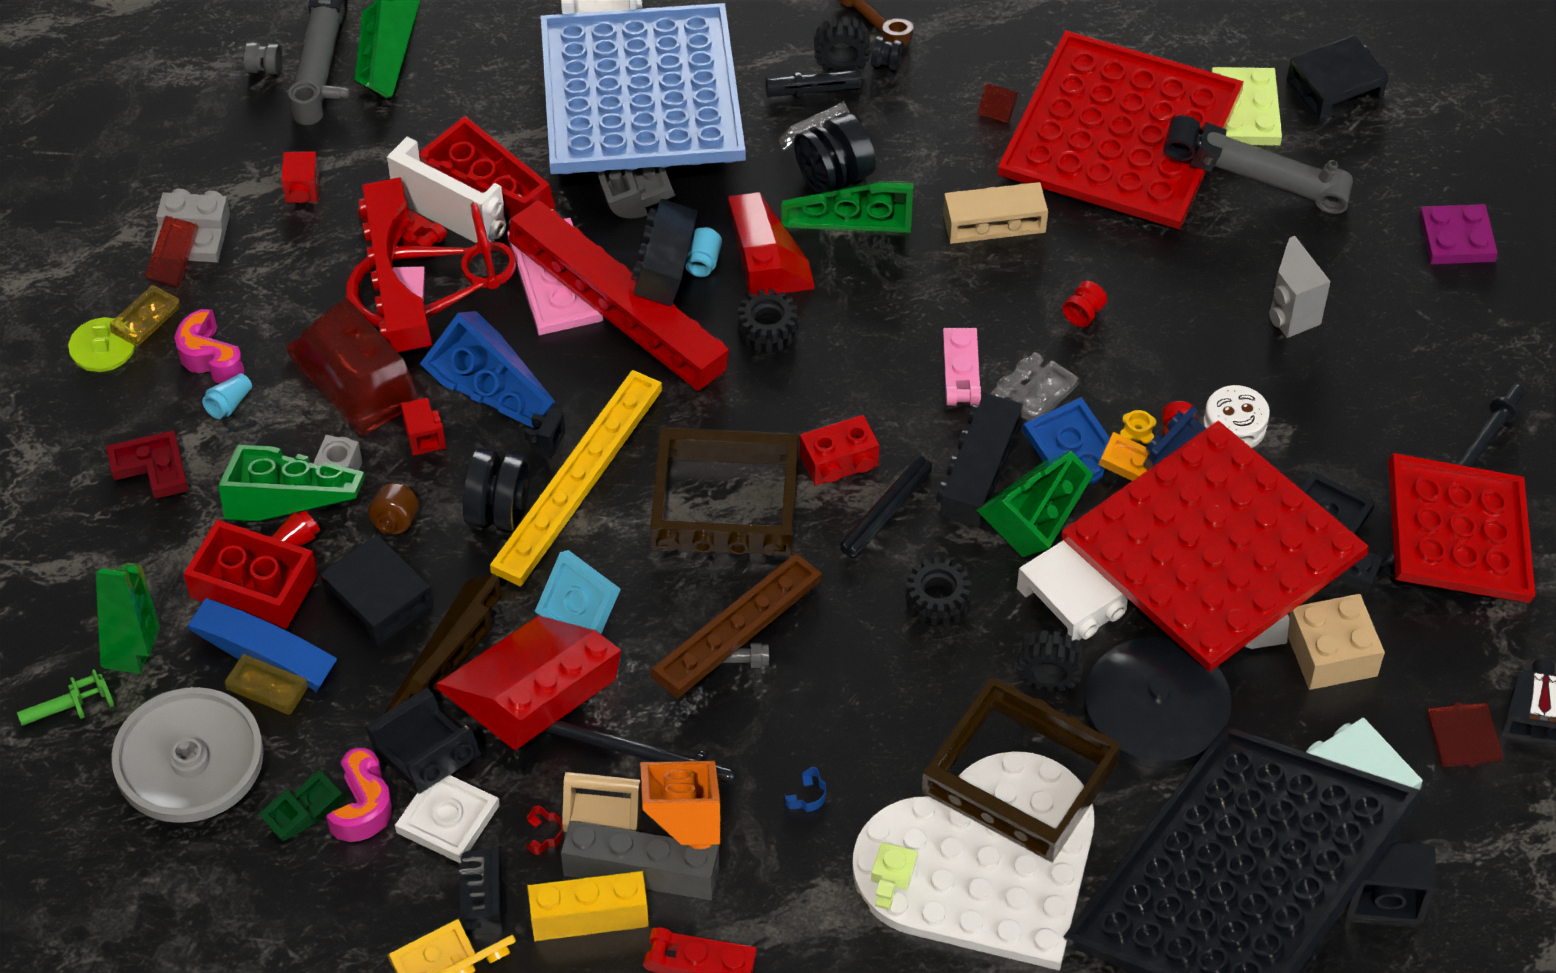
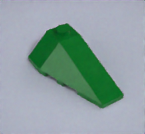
(268, 484)

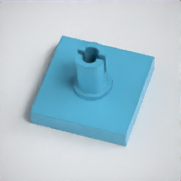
(577, 594)

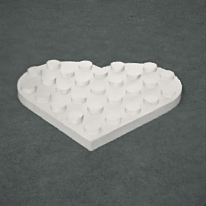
(973, 882)

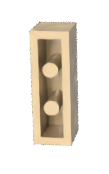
(995, 212)

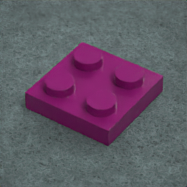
(1458, 234)

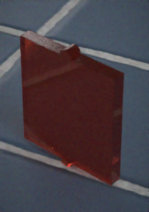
(1464, 734)

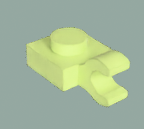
(892, 870)

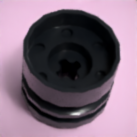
(834, 153)

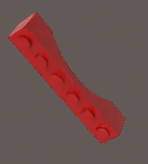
(404, 312)

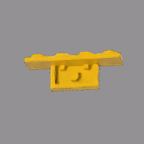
(445, 952)

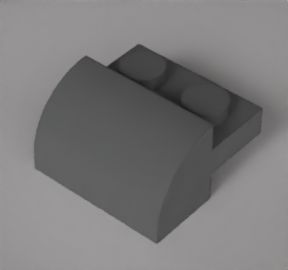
(633, 190)

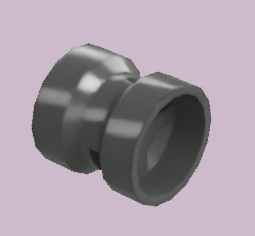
(263, 58)

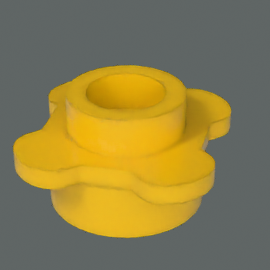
(1141, 420)

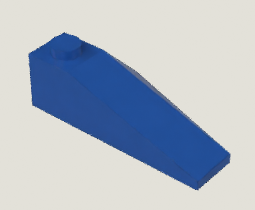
(484, 366)

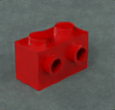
(839, 450)

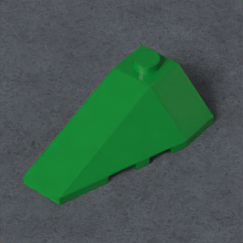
(861, 207)

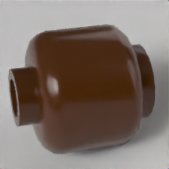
(393, 508)

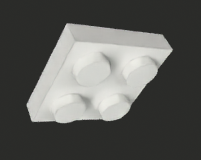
(448, 817)

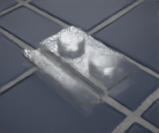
(787, 139)

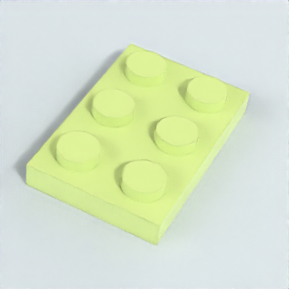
(1257, 110)

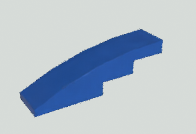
(248, 635)

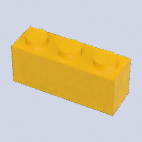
(588, 906)

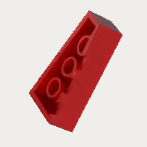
(480, 161)

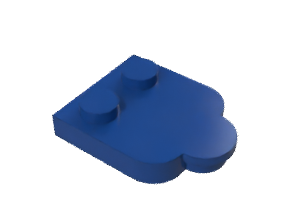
(1066, 430)

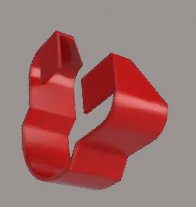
(535, 847)

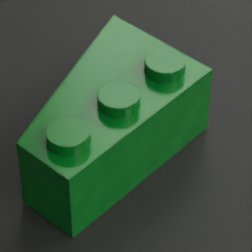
(1038, 503)

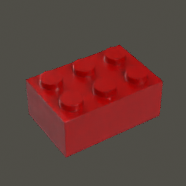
(251, 573)

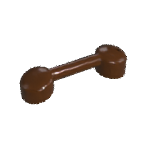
(892, 29)

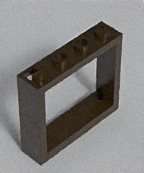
(732, 448)
(992, 811)

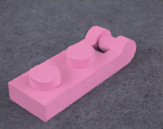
(961, 366)

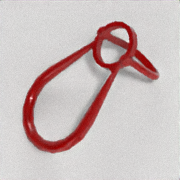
(483, 247)

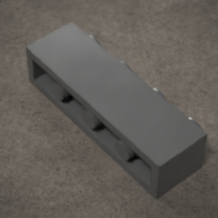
(665, 863)

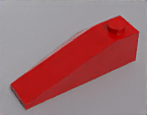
(766, 248)

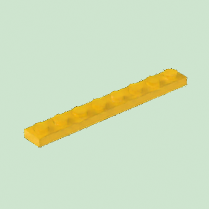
(575, 478)

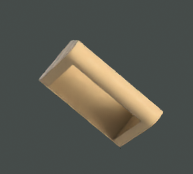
(598, 809)

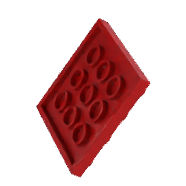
(1460, 528)

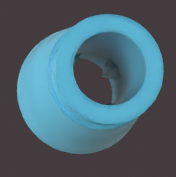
(226, 396)

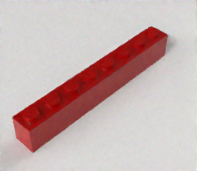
(609, 289)

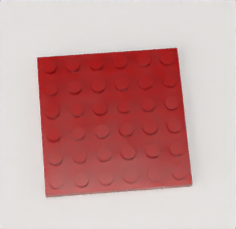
(1103, 128)
(1214, 544)

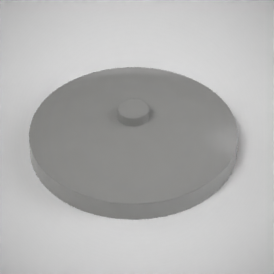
(187, 755)

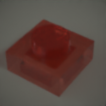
(997, 102)

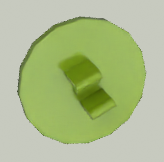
(97, 348)

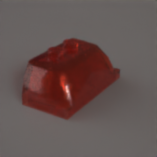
(354, 367)

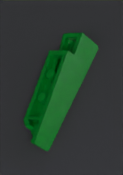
(383, 43)
(125, 618)

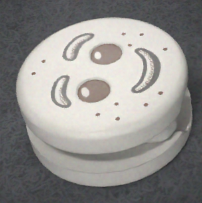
(1241, 411)

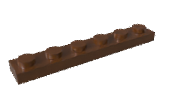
(735, 625)

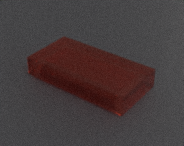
(172, 251)

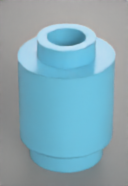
(703, 251)

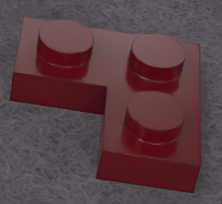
(152, 455)

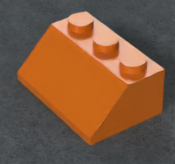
(683, 800)

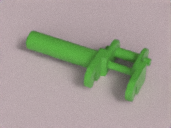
(68, 700)

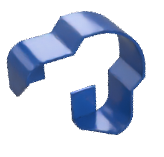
(791, 801)

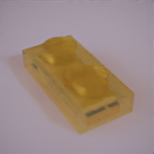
(144, 315)
(266, 684)

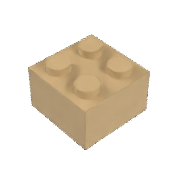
(1335, 641)

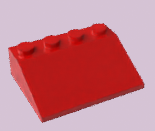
(533, 678)

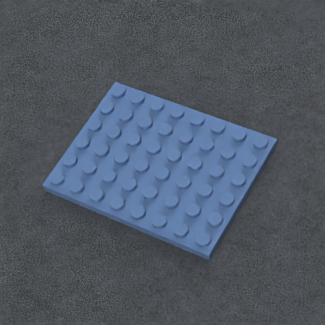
(640, 89)

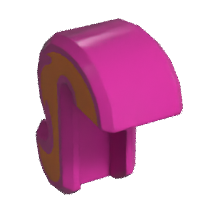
(201, 352)
(371, 793)

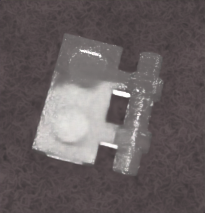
(1042, 392)

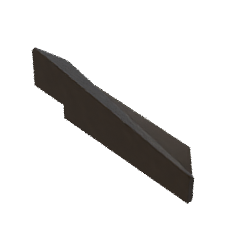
(454, 638)

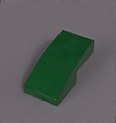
(303, 808)

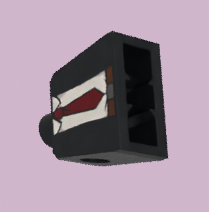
(1533, 705)

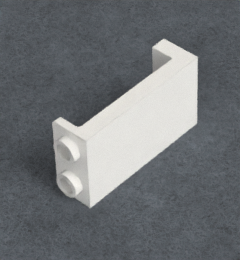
(444, 197)

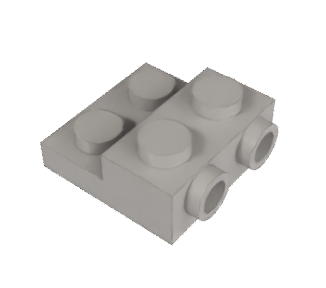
(207, 211)

